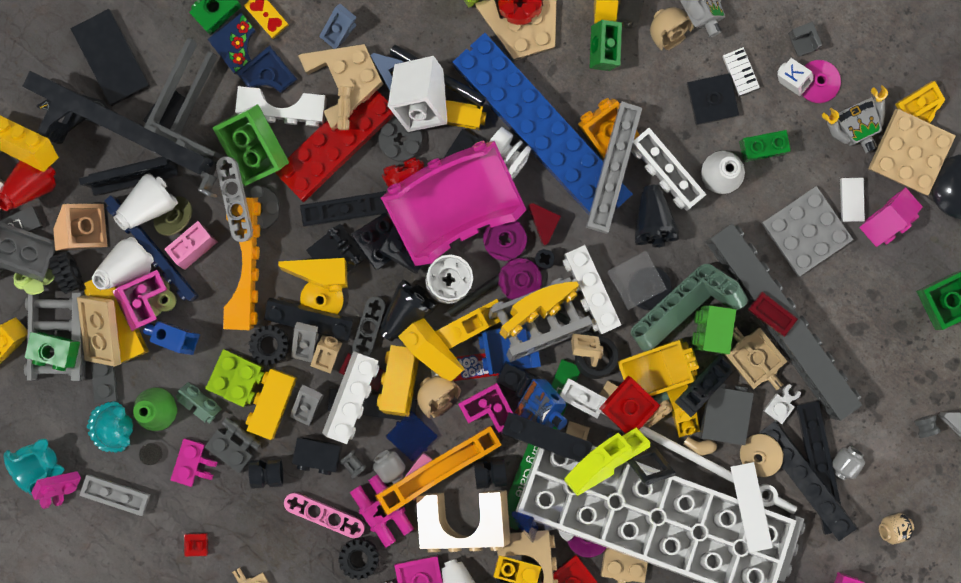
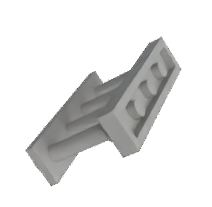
(32, 304)
(538, 340)

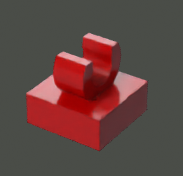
(195, 544)

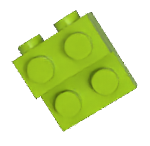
(235, 378)

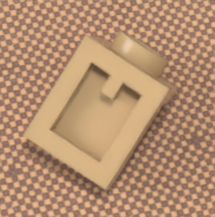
(587, 346)
(326, 353)

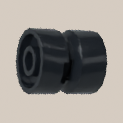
(266, 473)
(490, 473)

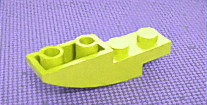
(604, 459)

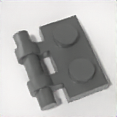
(229, 450)

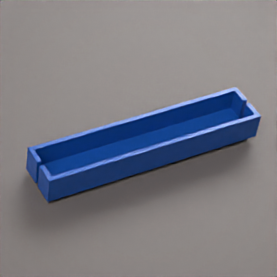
(533, 120)

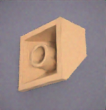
(80, 227)

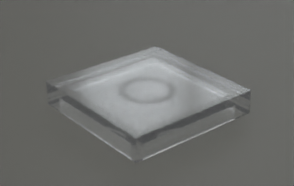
(637, 280)

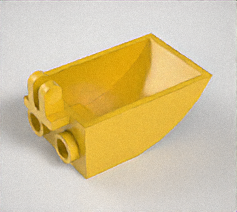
(662, 367)

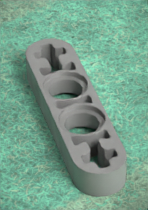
(238, 198)

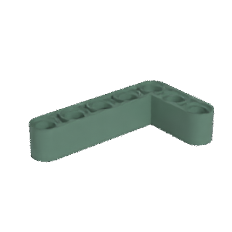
(684, 300)

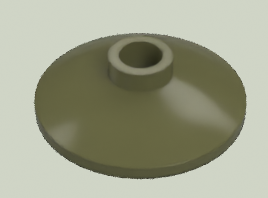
(174, 220)

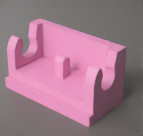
(191, 245)

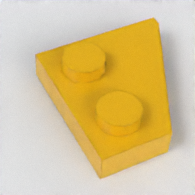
(923, 102)

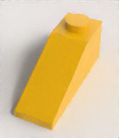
(324, 273)
(431, 350)

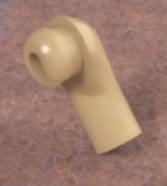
(701, 448)

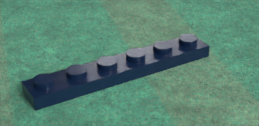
(170, 273)

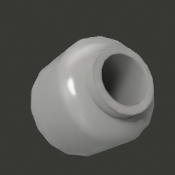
(848, 463)
(389, 466)

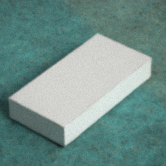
(852, 199)

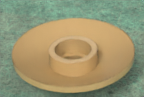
(769, 450)

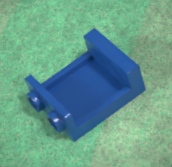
(497, 347)

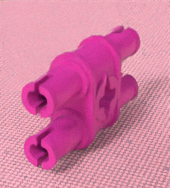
(378, 522)

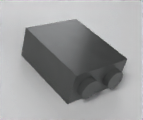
(727, 415)

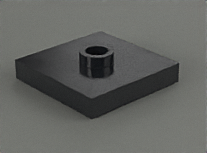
(712, 99)

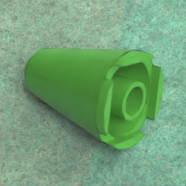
(155, 409)

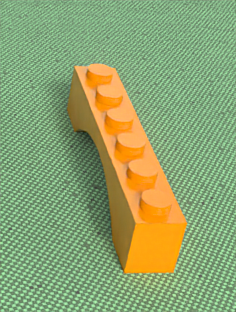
(240, 310)
(437, 470)

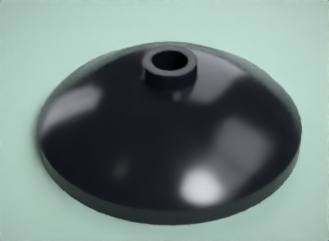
(947, 187)

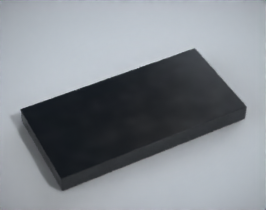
(110, 57)

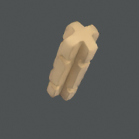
(343, 108)
(664, 409)

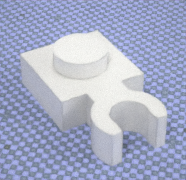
(780, 407)

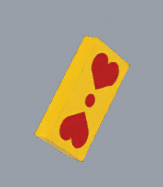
(266, 16)

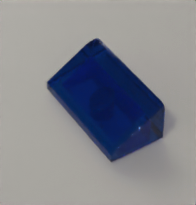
(526, 524)

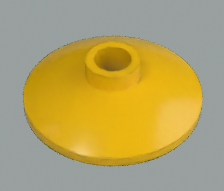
(332, 300)

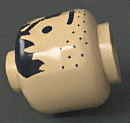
(896, 528)

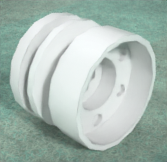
(512, 157)
(458, 271)

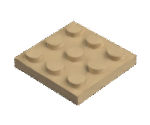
(911, 152)

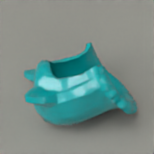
(110, 427)
(31, 464)

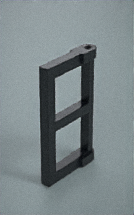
(652, 451)

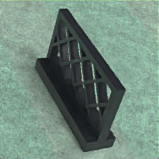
(129, 175)

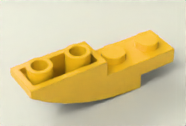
(543, 301)
(467, 326)

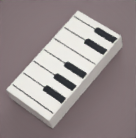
(740, 71)

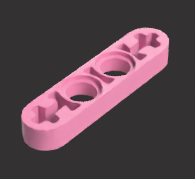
(326, 511)

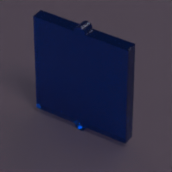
(411, 436)

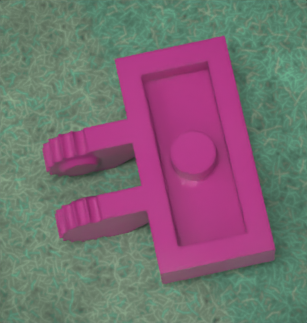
(188, 463)
(56, 488)

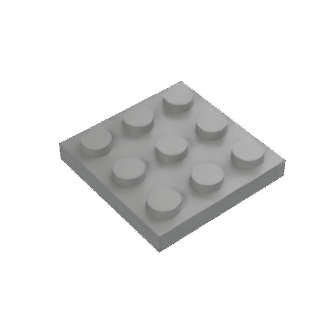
(807, 231)

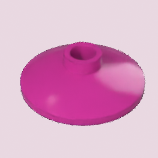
(828, 90)

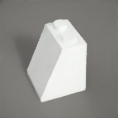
(418, 94)

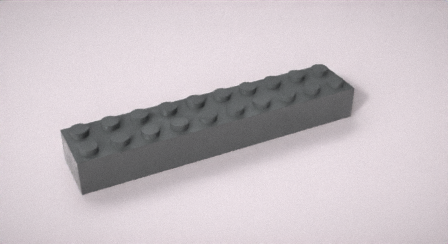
(799, 344)

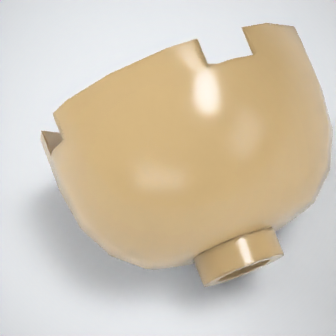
(669, 27)
(436, 395)

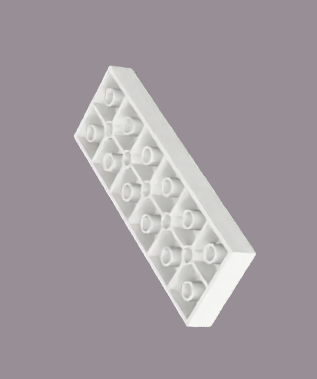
(661, 523)

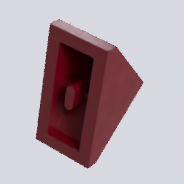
(544, 221)

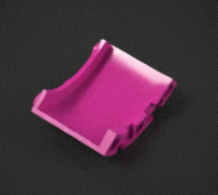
(452, 201)

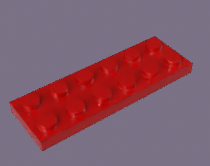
(330, 149)

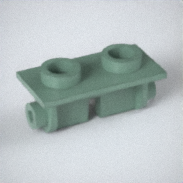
(191, 396)

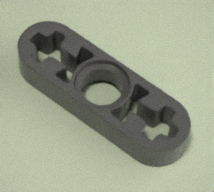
(368, 309)

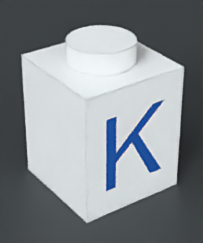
(795, 76)

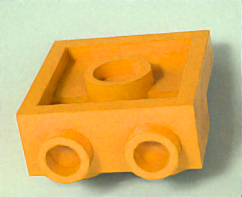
(599, 125)

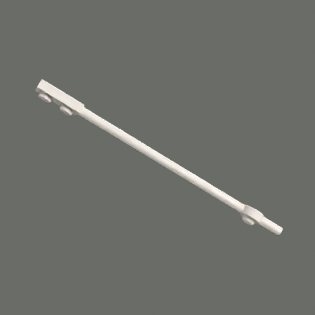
(591, 402)

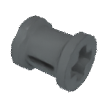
(352, 464)

